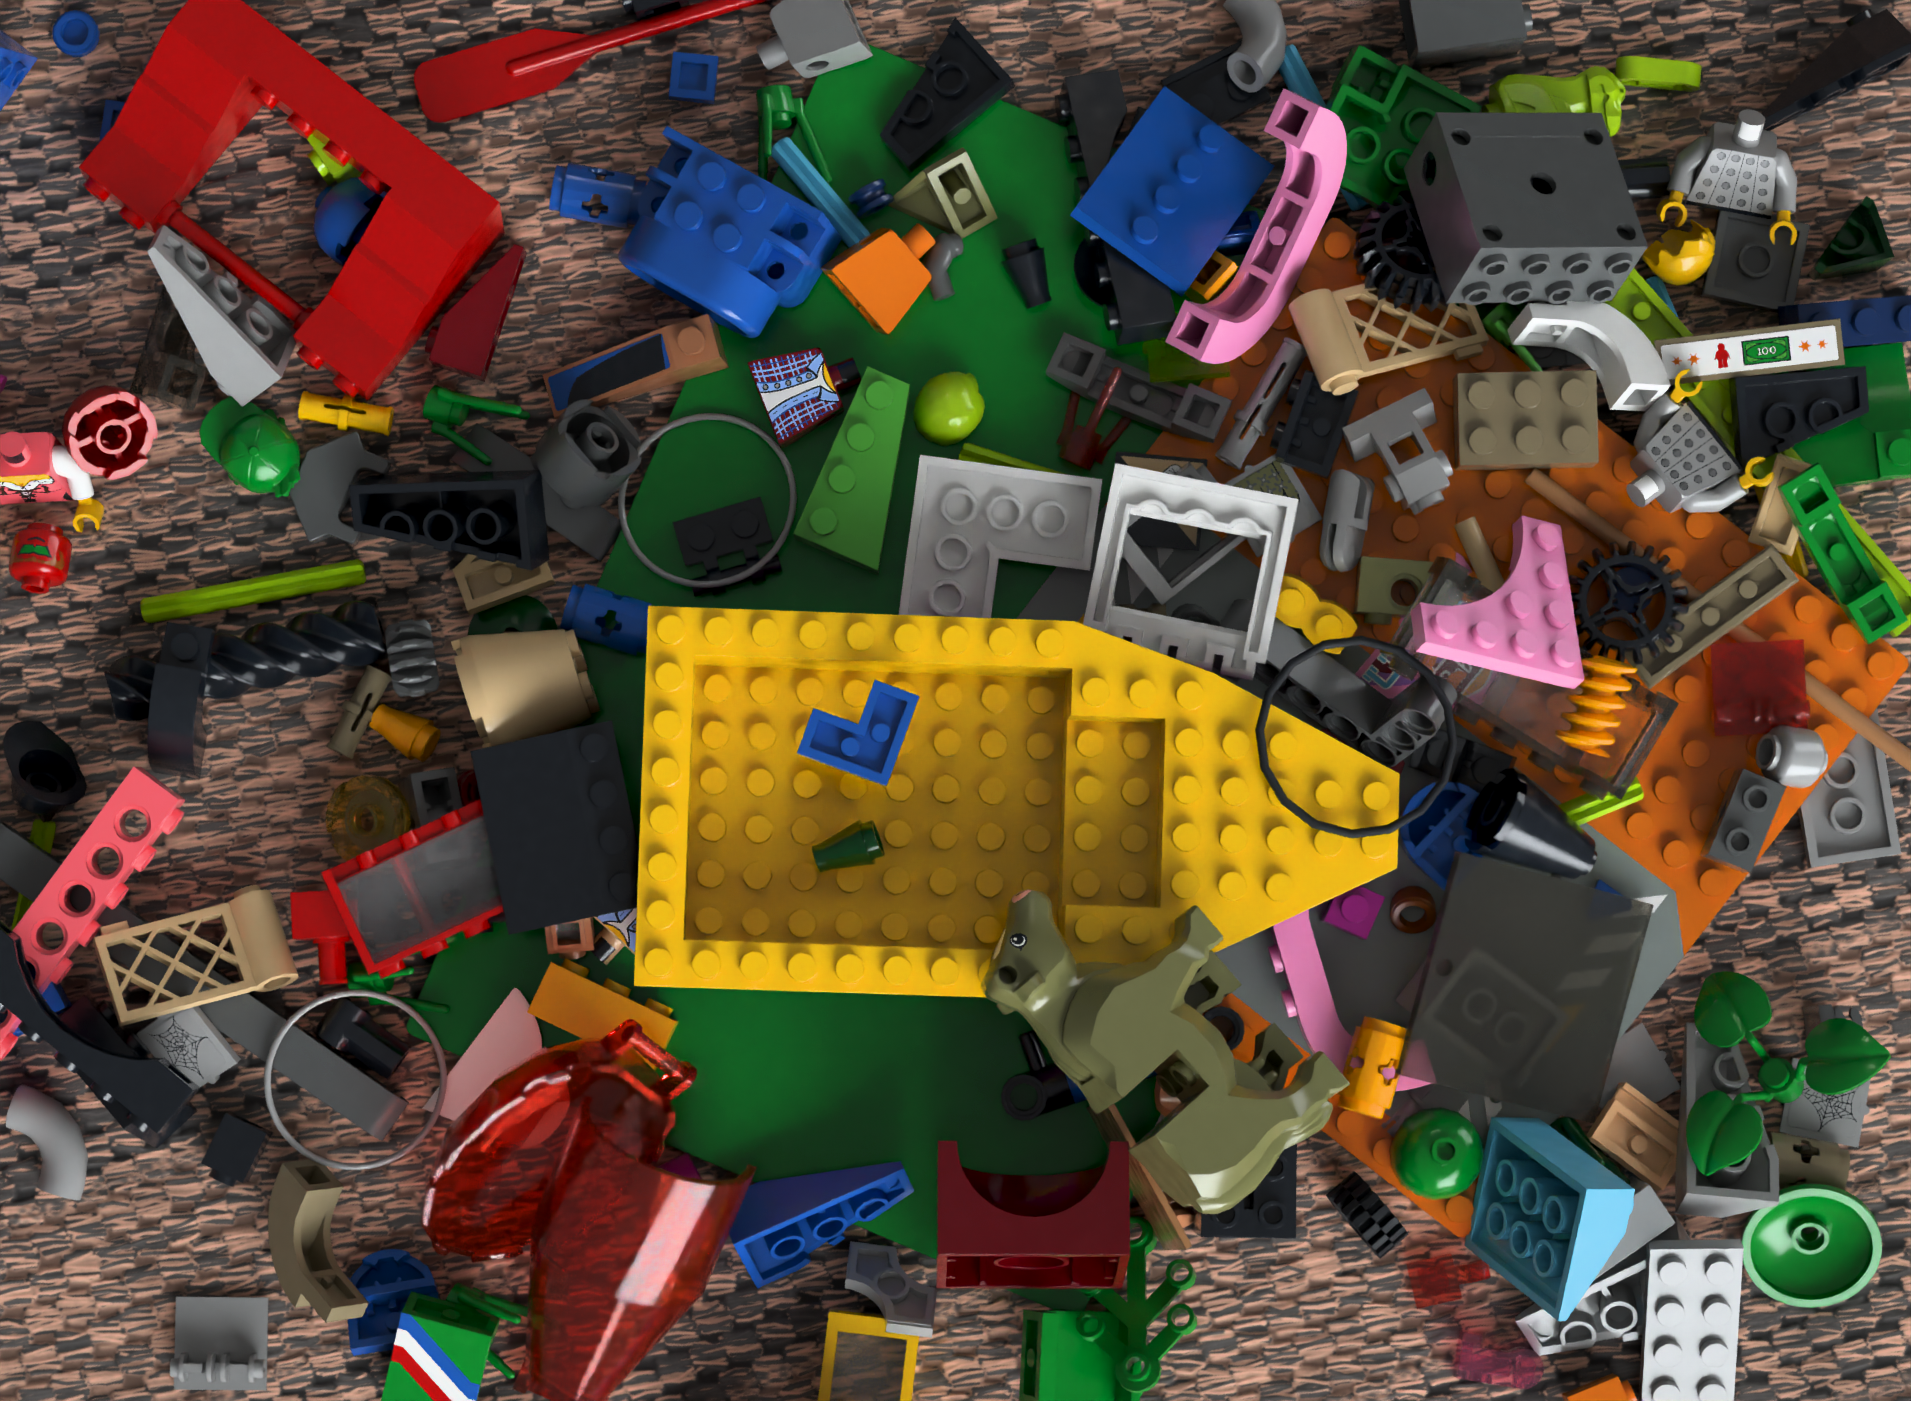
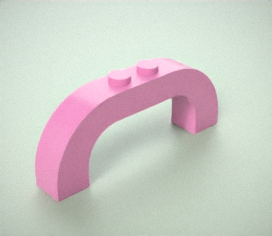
(1283, 240)
(1310, 995)

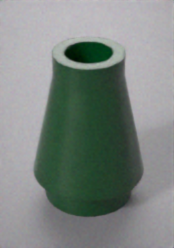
(850, 847)

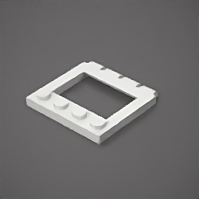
(1202, 506)

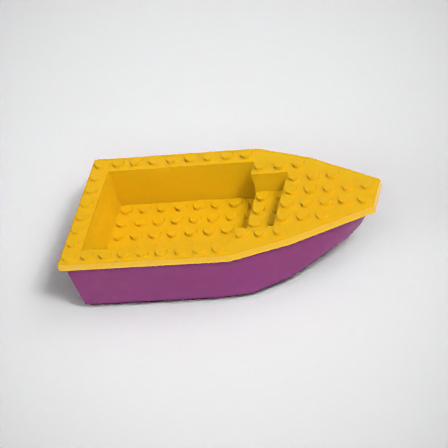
(1025, 767)

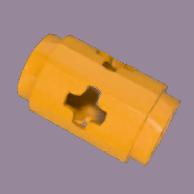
(1380, 1048)

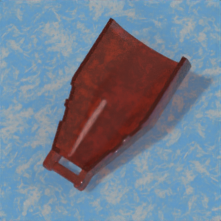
(615, 1262)

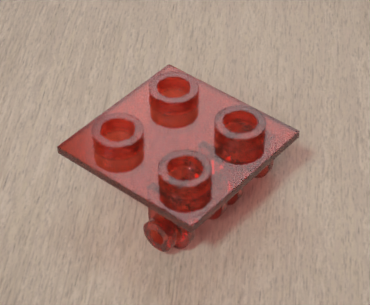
(1758, 686)

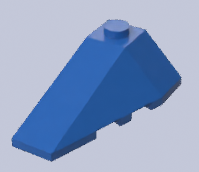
(798, 1214)

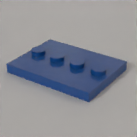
(1172, 191)

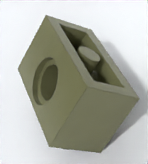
(1375, 582)

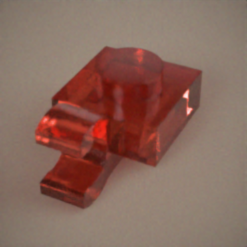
(1438, 1280)

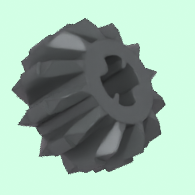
(412, 658)

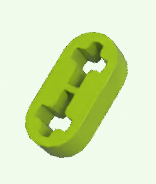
(1658, 73)

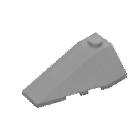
(237, 336)
(1738, 1187)

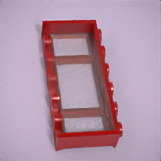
(418, 890)

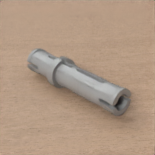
(1234, 449)

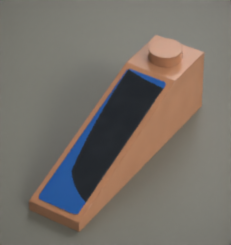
(639, 365)

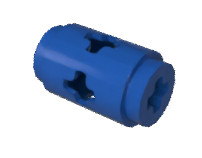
(578, 184)
(586, 611)

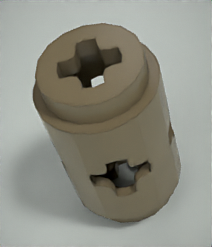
(1828, 1168)

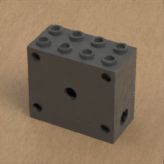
(1524, 207)

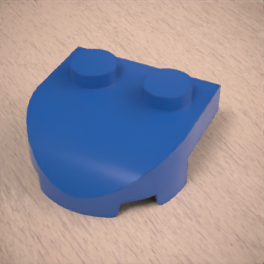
(1440, 831)
(386, 1284)

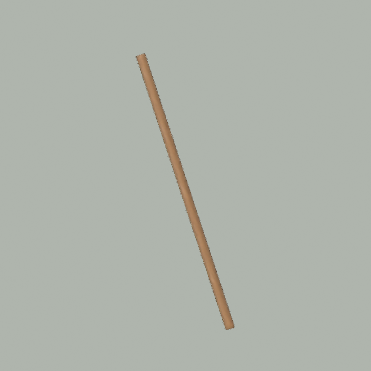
(1741, 633)

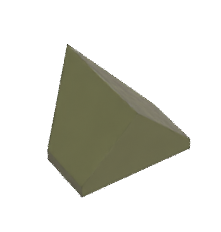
(947, 196)

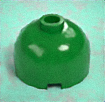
(1436, 1153)

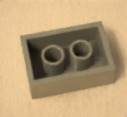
(1525, 420)

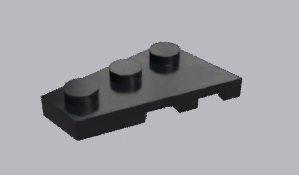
(950, 95)
(1788, 408)

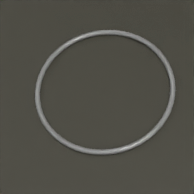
(726, 581)
(346, 993)

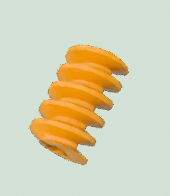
(1594, 705)

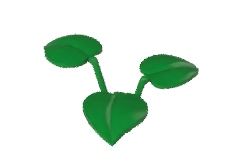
(1732, 1007)

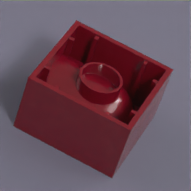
(1033, 1227)

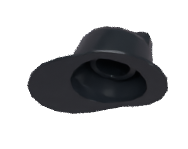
(42, 769)

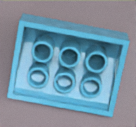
(1545, 1213)

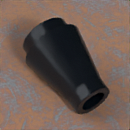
(1028, 272)

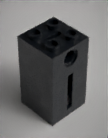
(1264, 1212)

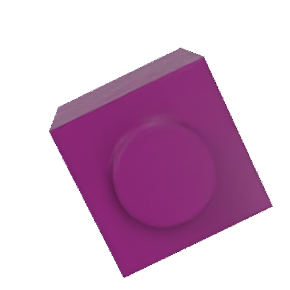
(1353, 911)

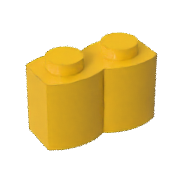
(1318, 618)

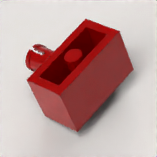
(318, 920)

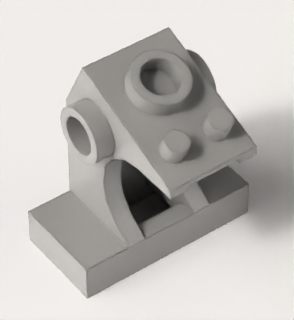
(1418, 480)

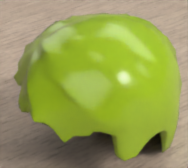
(948, 408)

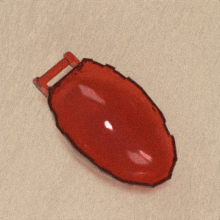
(510, 1136)

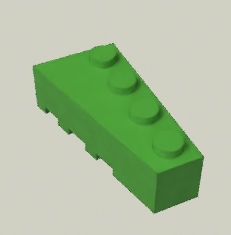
(855, 487)

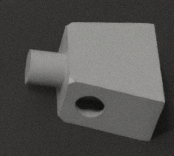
(814, 37)

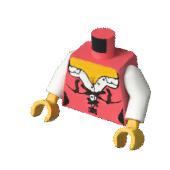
(39, 470)

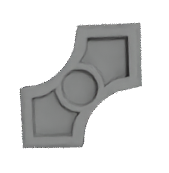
(903, 1302)

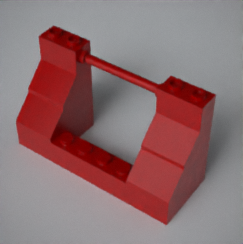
(197, 96)

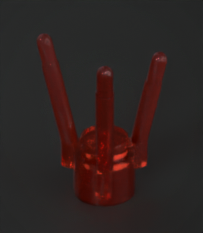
(1083, 445)

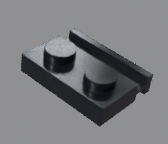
(1211, 89)

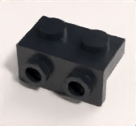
(1313, 426)

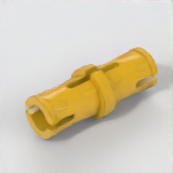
(346, 413)

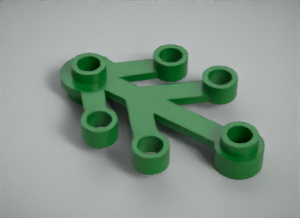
(1139, 1314)

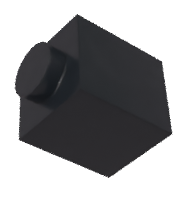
(235, 1149)

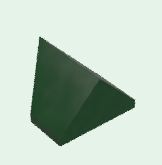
(1857, 246)

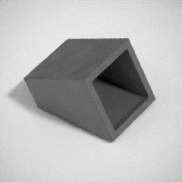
(1462, 30)

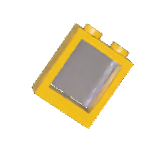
(866, 1360)

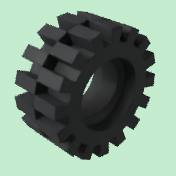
(1367, 1214)

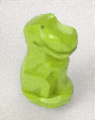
(1588, 92)

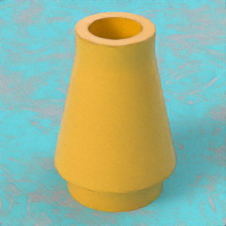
(406, 732)

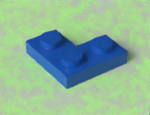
(866, 747)

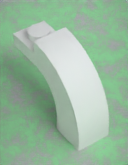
(1606, 341)

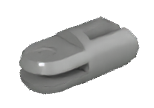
(1345, 520)

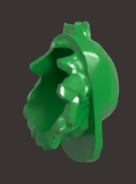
(252, 447)

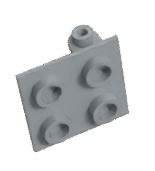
(220, 1343)

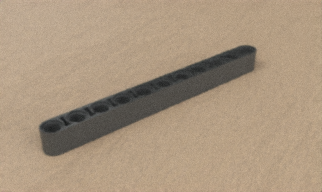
(240, 1017)

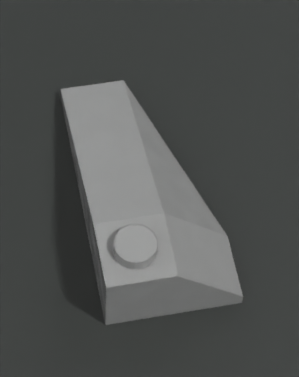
(1606, 1311)

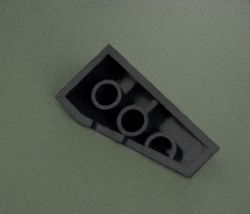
(1856, 57)

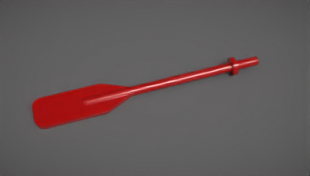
(534, 62)

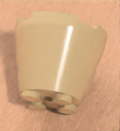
(524, 683)

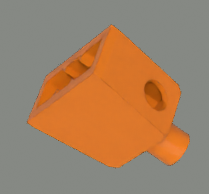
(883, 274)

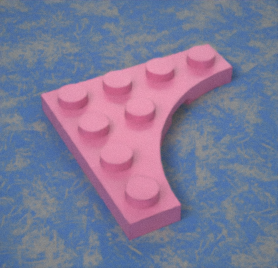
(1523, 625)

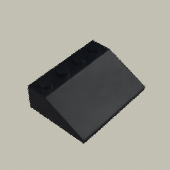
(559, 826)

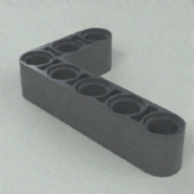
(1344, 702)

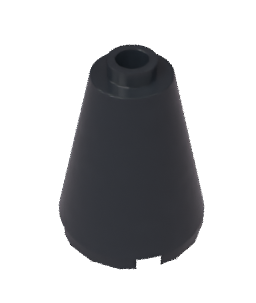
(1528, 829)

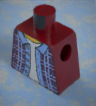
(801, 391)

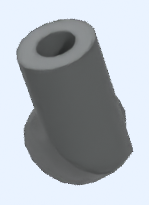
(937, 262)

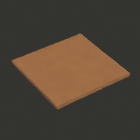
(1142, 1183)

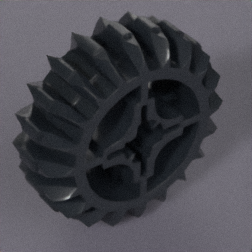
(1404, 267)
(1661, 582)

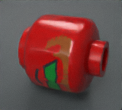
(40, 557)

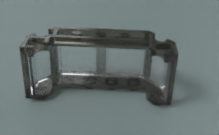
(1528, 709)

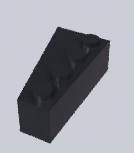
(465, 512)

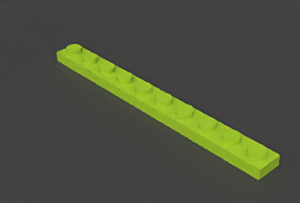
(1713, 403)

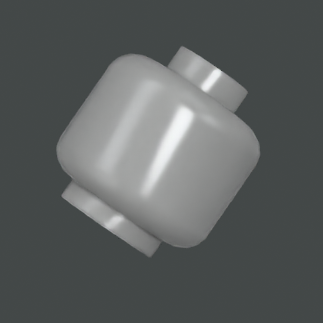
(1791, 756)

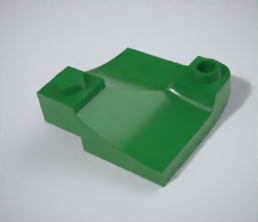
(1384, 118)
(1878, 442)

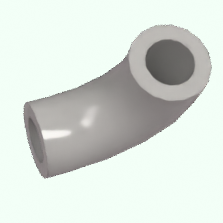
(1262, 42)
(57, 1138)

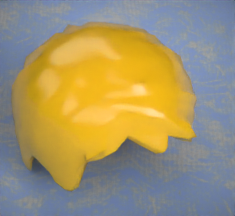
(1682, 255)

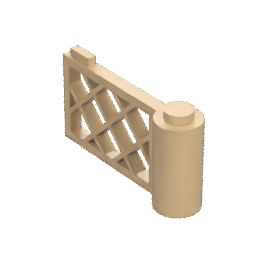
(1338, 351)
(254, 939)

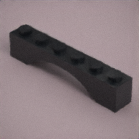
(1094, 114)
(145, 1086)

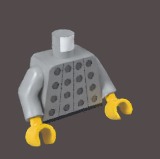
(1735, 172)
(1685, 460)

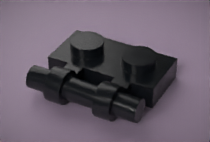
(724, 533)

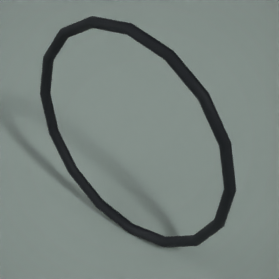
(1262, 750)

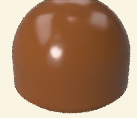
(1408, 897)

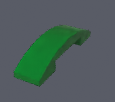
(1839, 554)

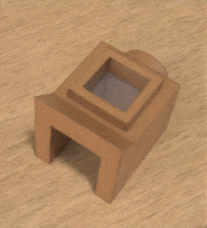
(571, 938)

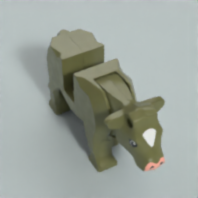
(1123, 1022)

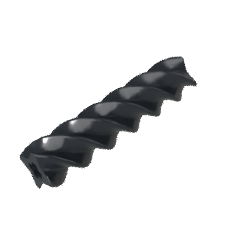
(263, 656)

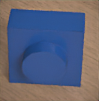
(693, 77)

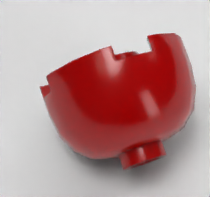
(110, 432)

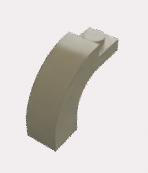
(302, 1245)

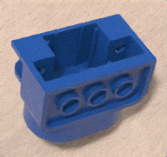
(725, 238)

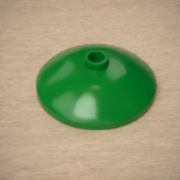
(1815, 1266)

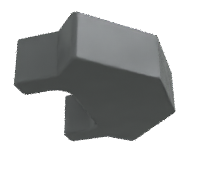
(325, 486)

